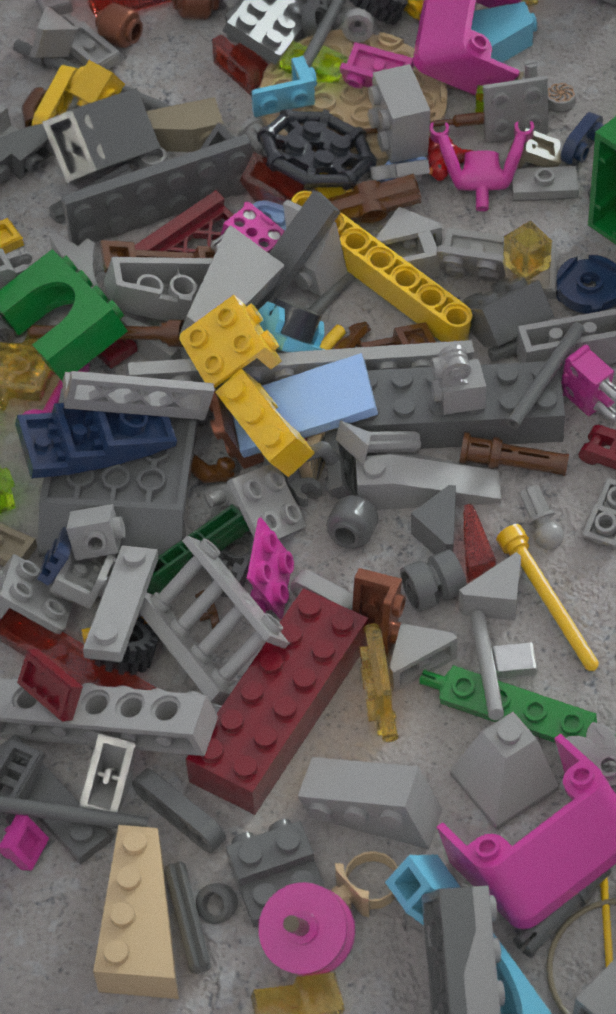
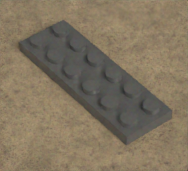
(155, 191)

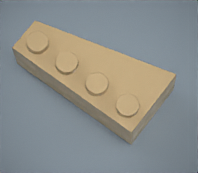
(135, 929)

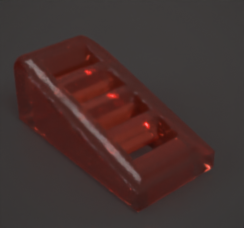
(478, 552)

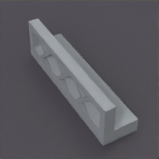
(136, 395)

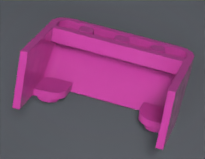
(453, 51)
(553, 858)

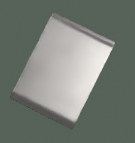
(514, 660)

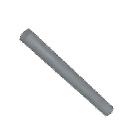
(487, 665)

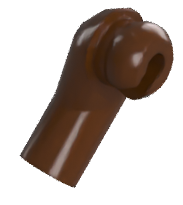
(31, 104)
(213, 473)

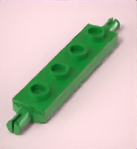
(540, 714)

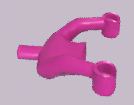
(481, 168)

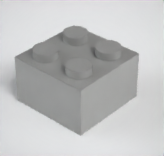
(399, 113)

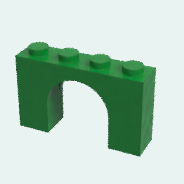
(82, 333)

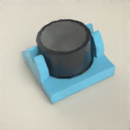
(292, 325)

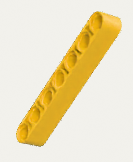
(400, 281)

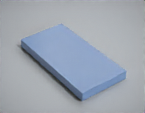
(319, 399)

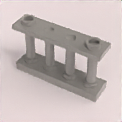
(176, 631)

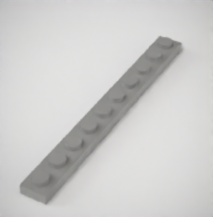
(297, 362)

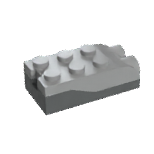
(462, 951)

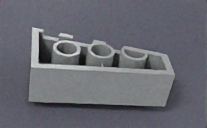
(155, 285)

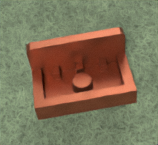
(380, 601)

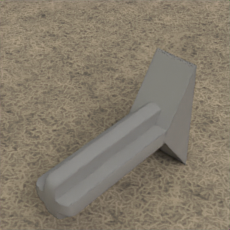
(361, 442)

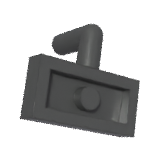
(340, 465)

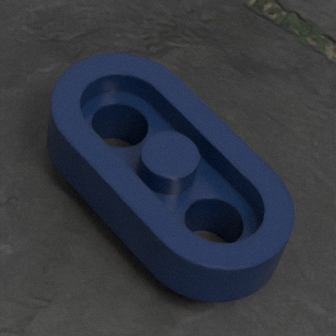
(581, 139)

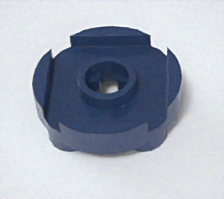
(586, 299)

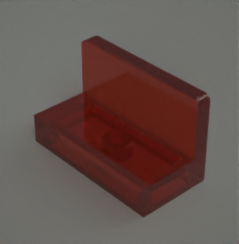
(239, 63)

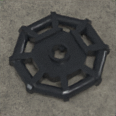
(332, 149)

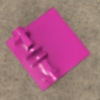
(269, 570)

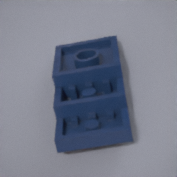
(88, 440)

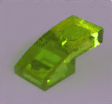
(326, 63)

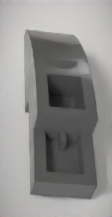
(23, 151)

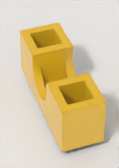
(263, 423)

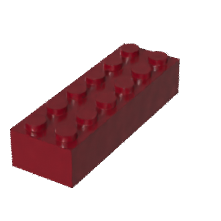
(279, 701)

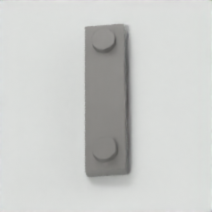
(120, 604)

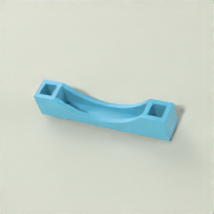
(427, 873)

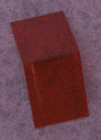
(268, 185)

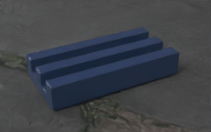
(55, 558)

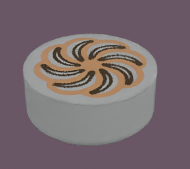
(561, 96)

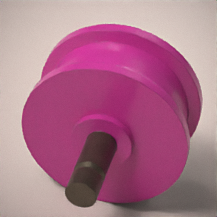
(306, 929)

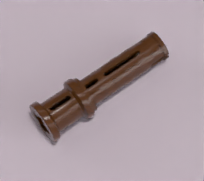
(496, 453)

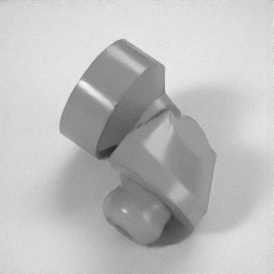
(355, 23)

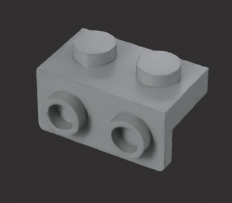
(84, 579)

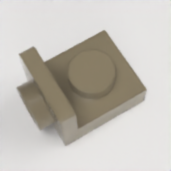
(540, 151)

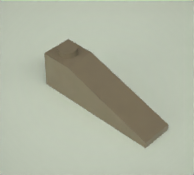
(185, 125)

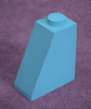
(507, 29)

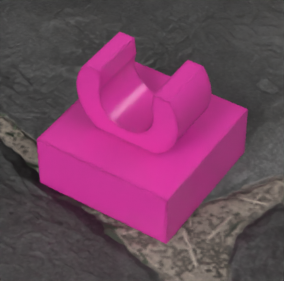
(23, 842)

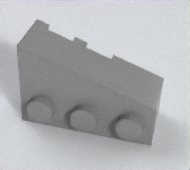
(372, 798)

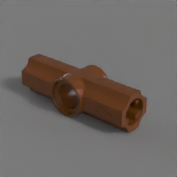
(373, 200)

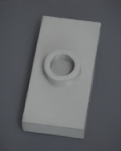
(545, 183)

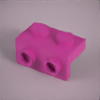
(366, 60)

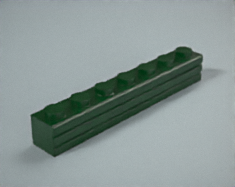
(219, 530)

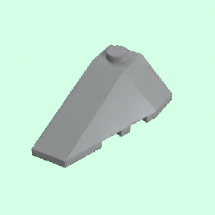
(412, 479)

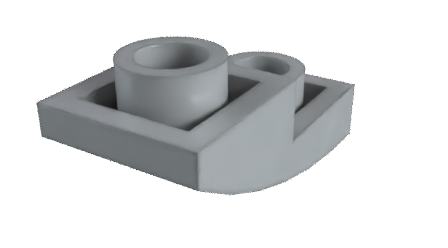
(602, 520)

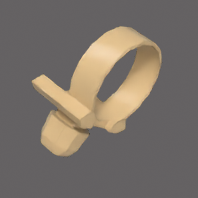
(357, 896)

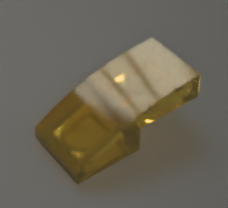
(306, 996)

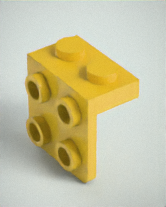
(229, 341)

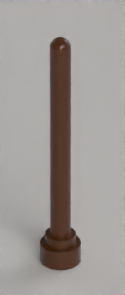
(167, 332)

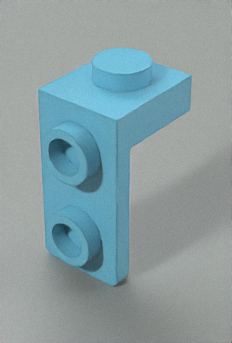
(291, 95)

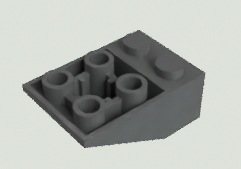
(101, 135)

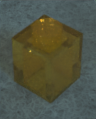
(527, 251)

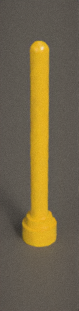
(514, 540)

